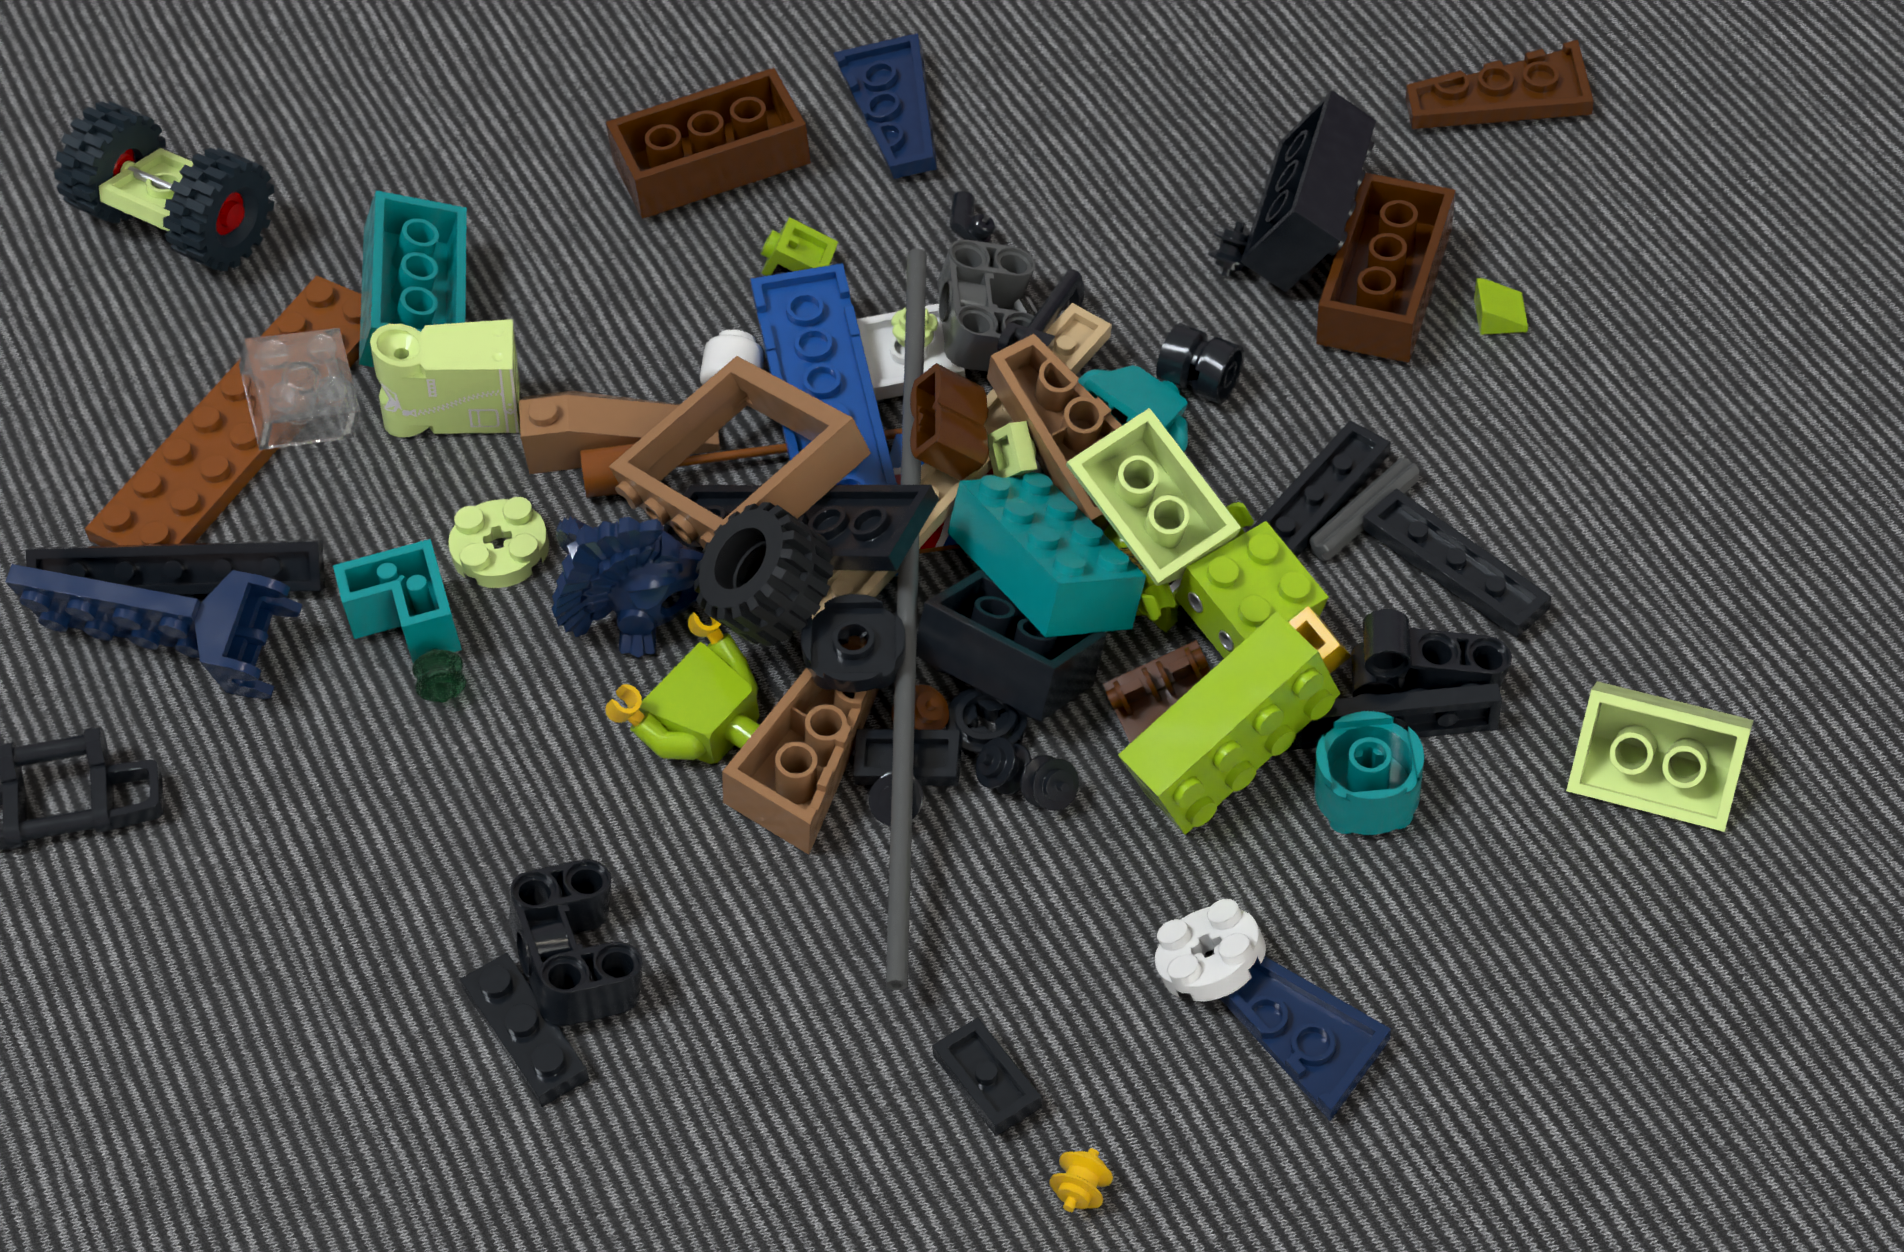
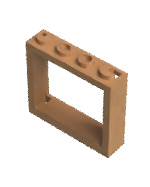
(797, 486)

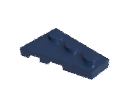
(1308, 1032)

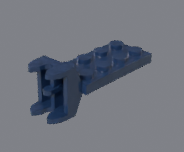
(220, 631)

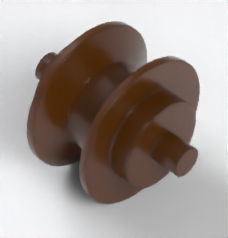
(930, 709)

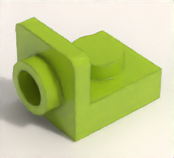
(797, 248)

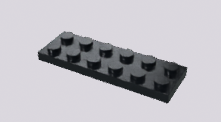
(862, 523)

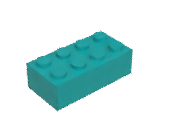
(411, 266)
(1046, 555)

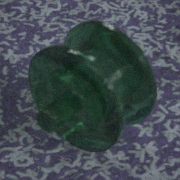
(439, 675)

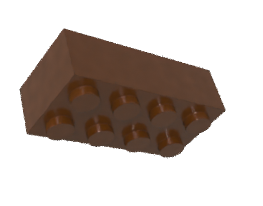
(708, 142)
(1386, 267)

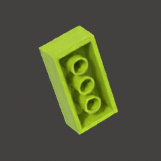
(1231, 723)

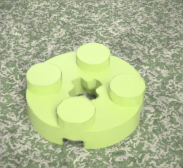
(496, 519)

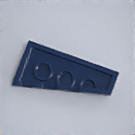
(894, 101)

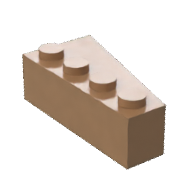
(1058, 413)
(797, 758)

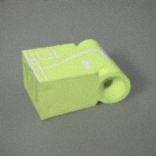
(448, 378)

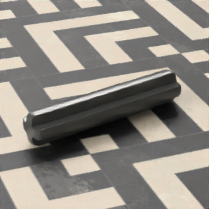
(1349, 520)

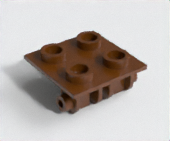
(1154, 687)

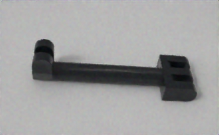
(1069, 288)

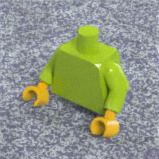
(699, 705)

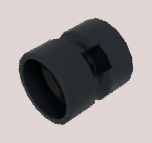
(1206, 365)

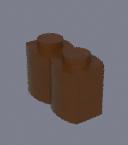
(949, 422)

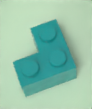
(396, 591)

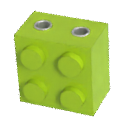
(1245, 585)

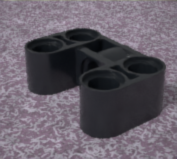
(566, 978)

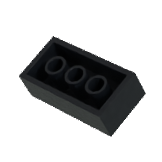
(1310, 192)

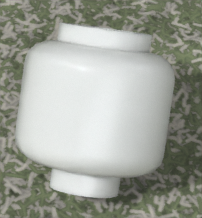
(725, 347)

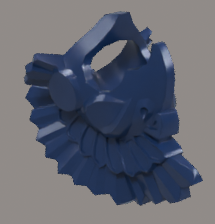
(625, 571)

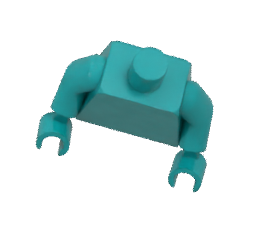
(1133, 391)

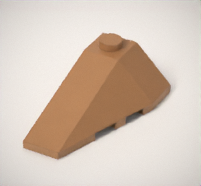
(565, 422)

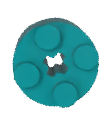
(1368, 774)

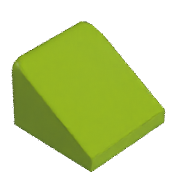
(1499, 308)

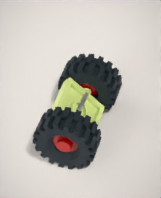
(120, 170)

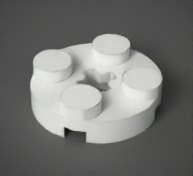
(1186, 940)

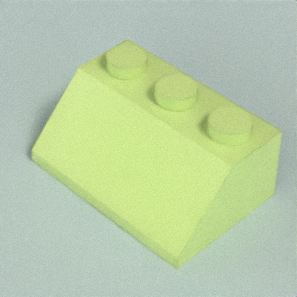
(1154, 497)
(1659, 755)

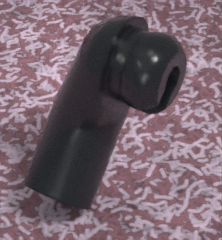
(965, 223)

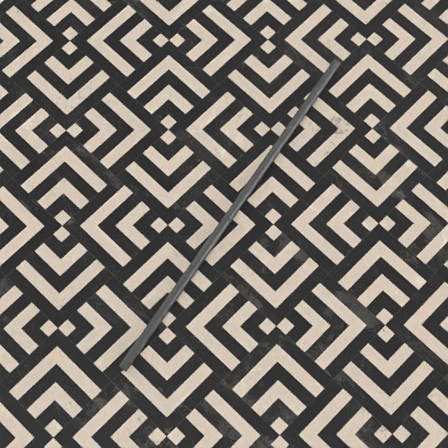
(906, 675)

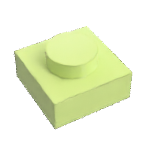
(1012, 450)

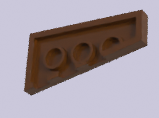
(1523, 90)

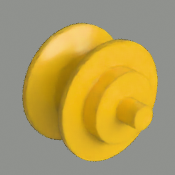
(1080, 1182)

